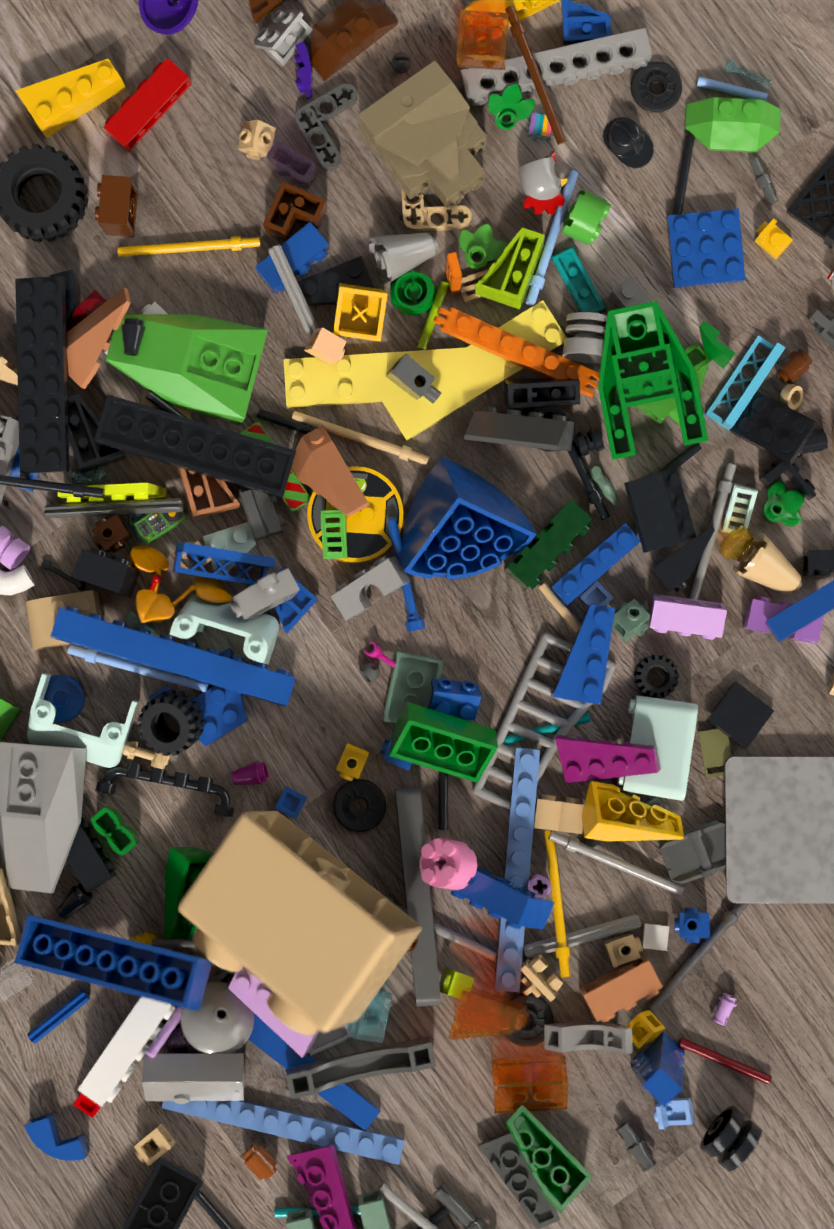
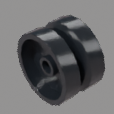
(731, 1138)

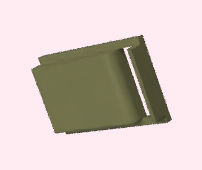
(714, 750)

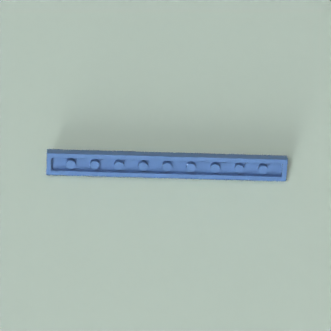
(517, 862)
(296, 1127)

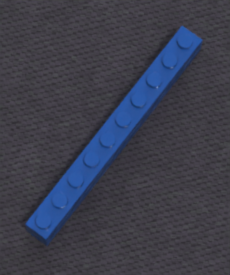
(172, 657)

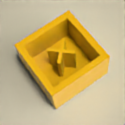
(360, 312)

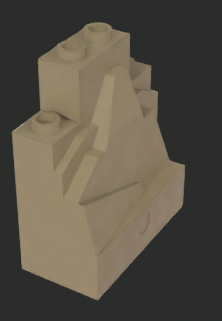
(426, 136)

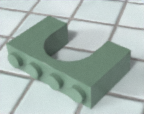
(371, 1207)

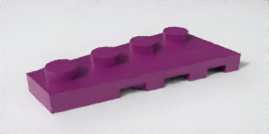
(602, 760)
(322, 1177)

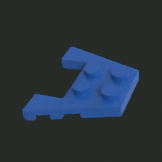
(221, 707)

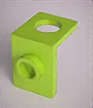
(453, 983)

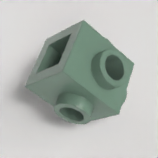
(631, 620)

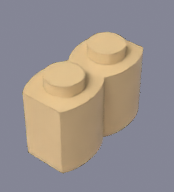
(558, 814)

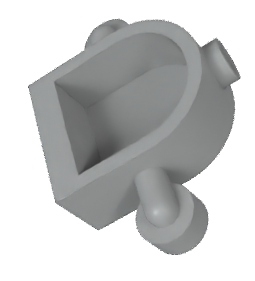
(265, 595)

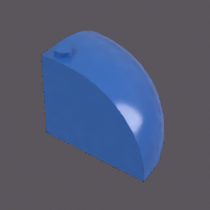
(460, 525)

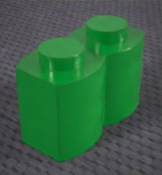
(119, 835)

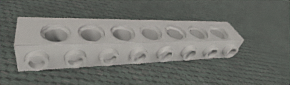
(633, 41)

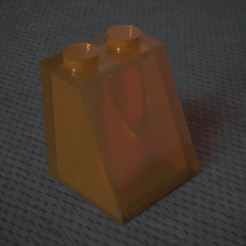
(486, 1015)

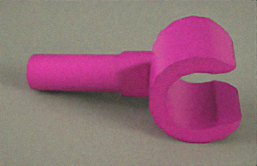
(377, 653)

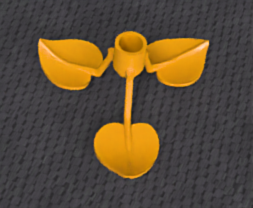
(158, 606)

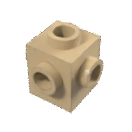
(256, 139)

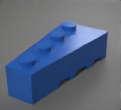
(586, 662)
(505, 901)
(660, 1069)

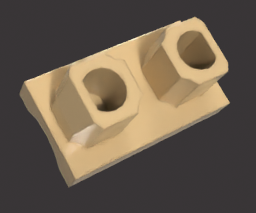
(537, 982)

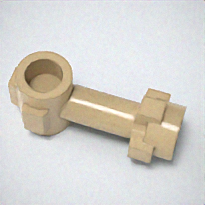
(157, 760)

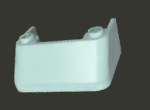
(103, 751)

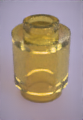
(736, 543)

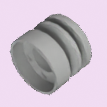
(588, 337)

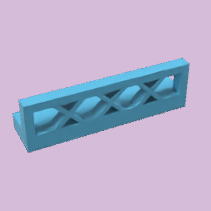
(754, 383)

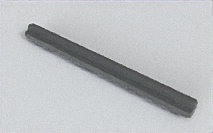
(114, 508)

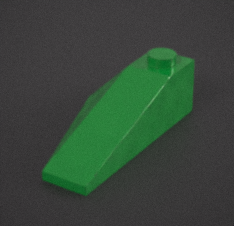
(181, 871)
(551, 1165)

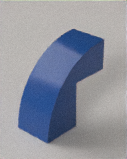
(46, 1137)

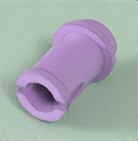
(724, 1009)

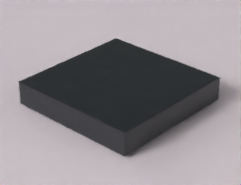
(740, 715)

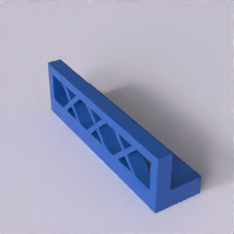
(223, 555)

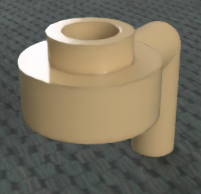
(792, 396)

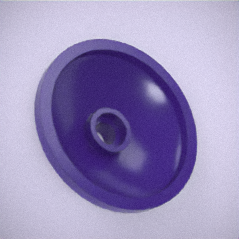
(167, 15)

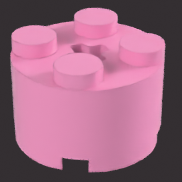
(447, 864)

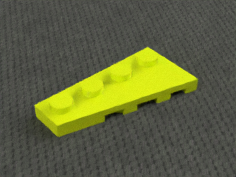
(120, 492)

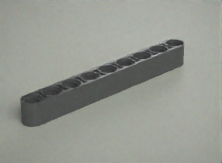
(417, 896)

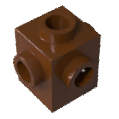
(119, 534)

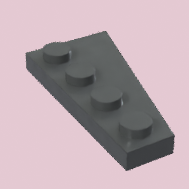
(514, 1171)

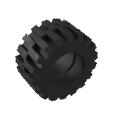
(156, 731)

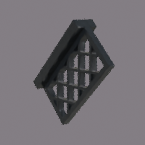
(828, 234)

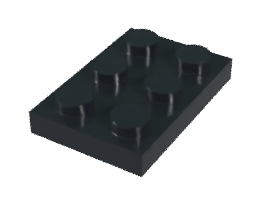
(774, 427)

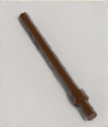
(518, 31)

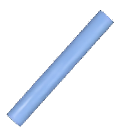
(731, 89)

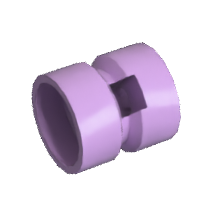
(11, 550)

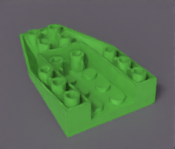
(194, 362)

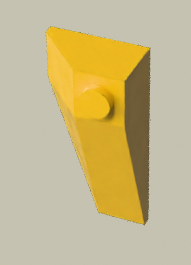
(620, 817)

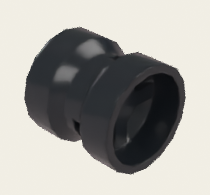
(589, 442)

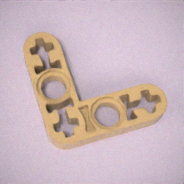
(425, 214)

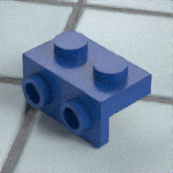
(455, 698)

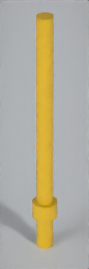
(235, 243)
(562, 950)

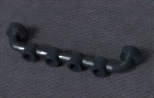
(158, 776)

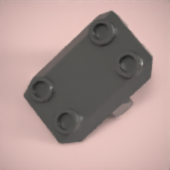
(697, 854)

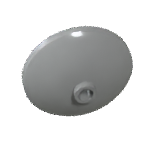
(217, 1035)

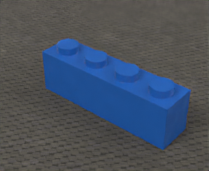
(595, 564)

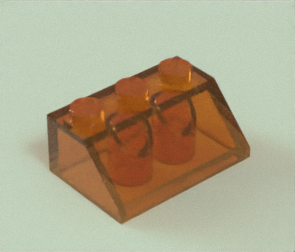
(530, 1082)

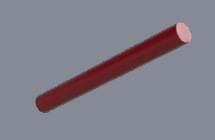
(725, 1061)

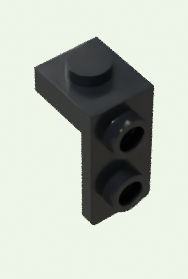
(774, 471)

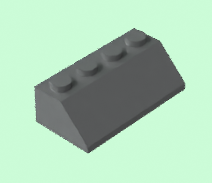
(521, 430)

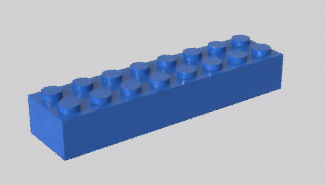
(113, 962)

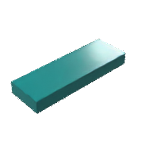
(577, 281)

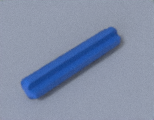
(58, 1016)

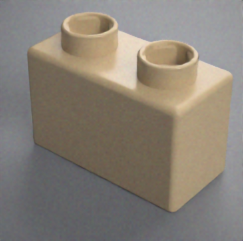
(296, 923)

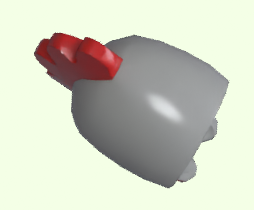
(541, 185)

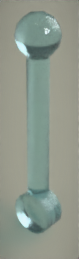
(730, 67)

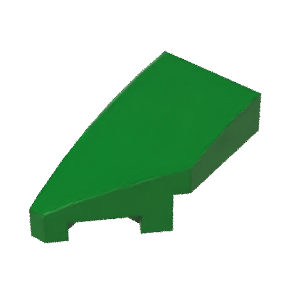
(716, 350)

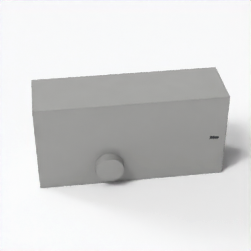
(194, 1077)

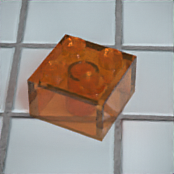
(482, 40)

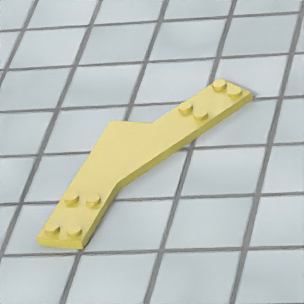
(458, 374)

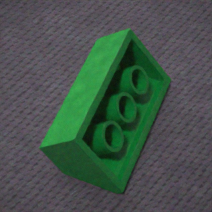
(443, 742)

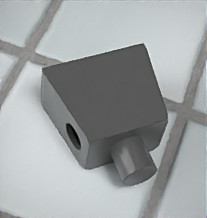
(406, 371)

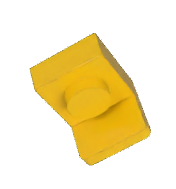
(772, 239)

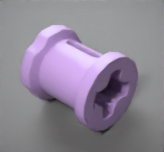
(544, 891)

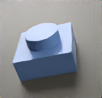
(596, 595)

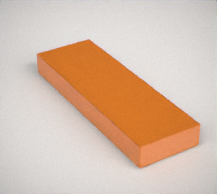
(453, 273)

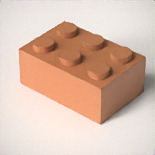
(621, 988)

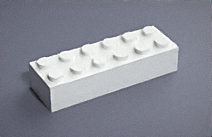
(126, 1046)

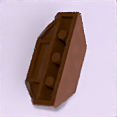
(347, 34)

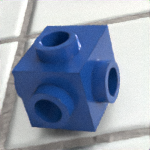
(702, 925)

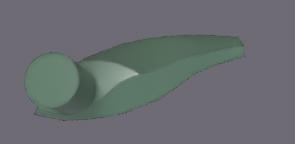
(603, 484)

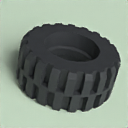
(58, 218)

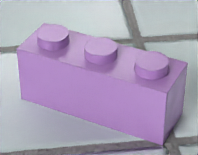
(687, 616)

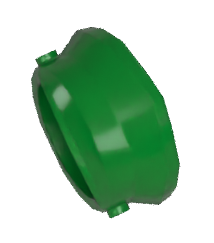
(412, 293)

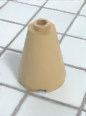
(768, 567)

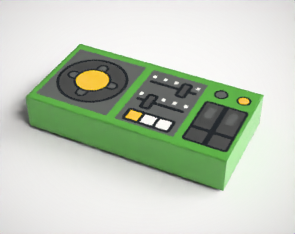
(157, 524)

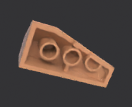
(92, 336)
(324, 470)

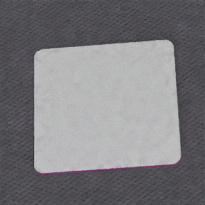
(779, 829)

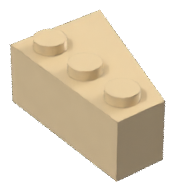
(9, 926)

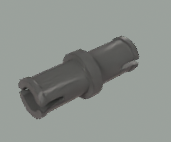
(635, 1146)

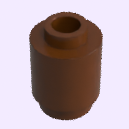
(793, 366)

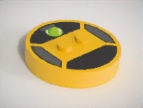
(368, 528)

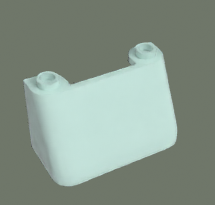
(259, 631)
(671, 729)

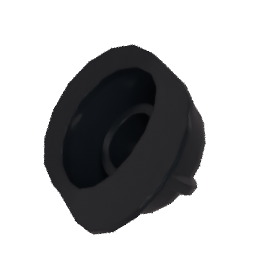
(628, 142)

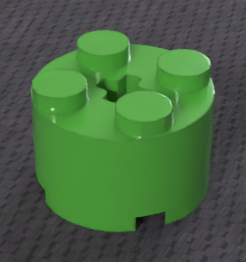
(584, 217)

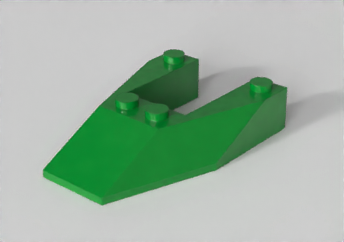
(643, 366)

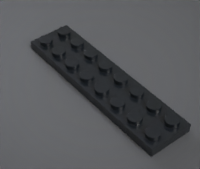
(42, 375)
(194, 446)

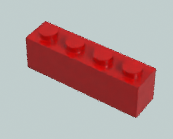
(147, 105)

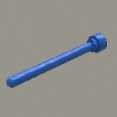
(414, 620)

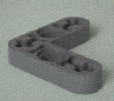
(318, 118)

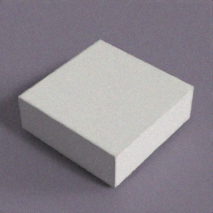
(655, 936)

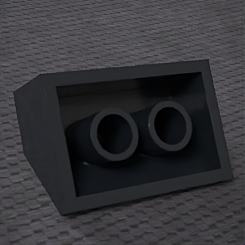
(660, 510)

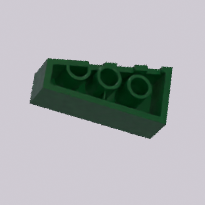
(548, 544)

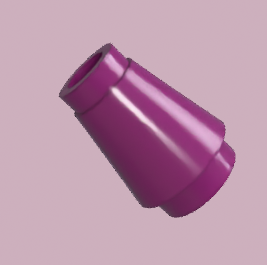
(251, 774)

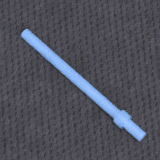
(538, 280)
(94, 656)

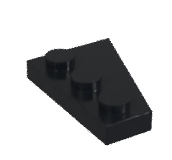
(324, 286)

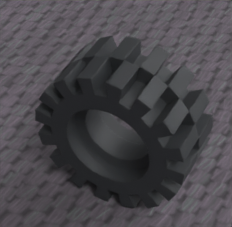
(668, 667)

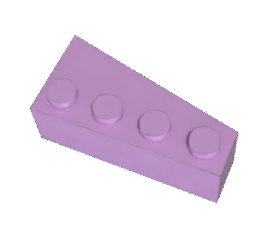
(254, 995)

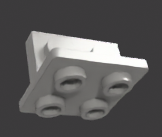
(283, 34)

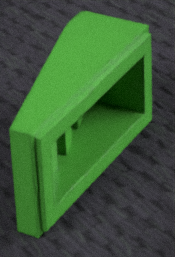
(325, 534)

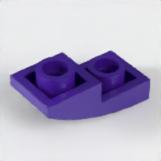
(304, 73)

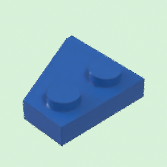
(583, 23)
(295, 608)

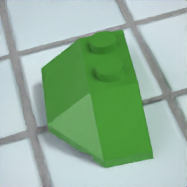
(732, 123)

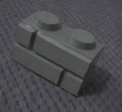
(262, 514)

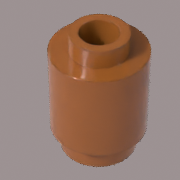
(259, 1161)

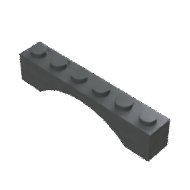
(327, 1073)

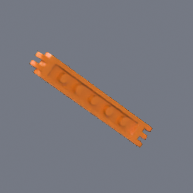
(514, 349)

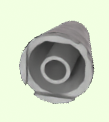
(400, 253)

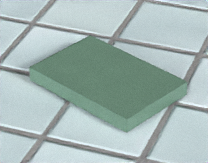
(410, 683)

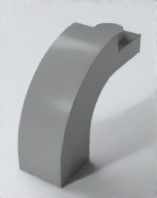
(588, 1036)

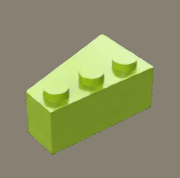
(512, 272)

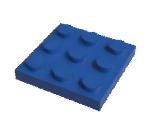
(705, 248)

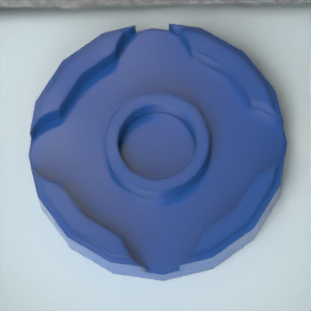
(66, 696)

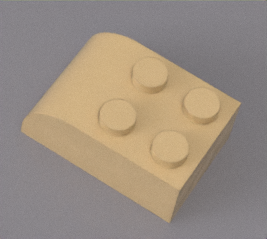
(43, 614)

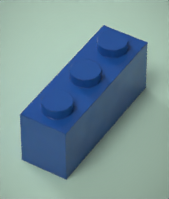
(300, 251)

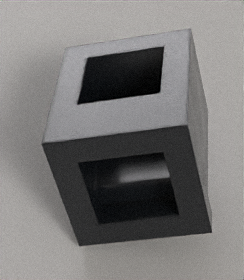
(819, 561)

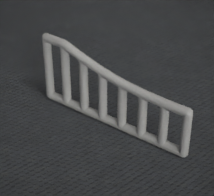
(518, 703)

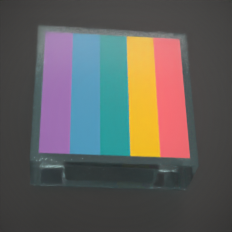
(539, 127)

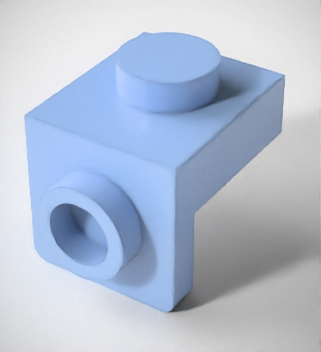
(677, 1112)

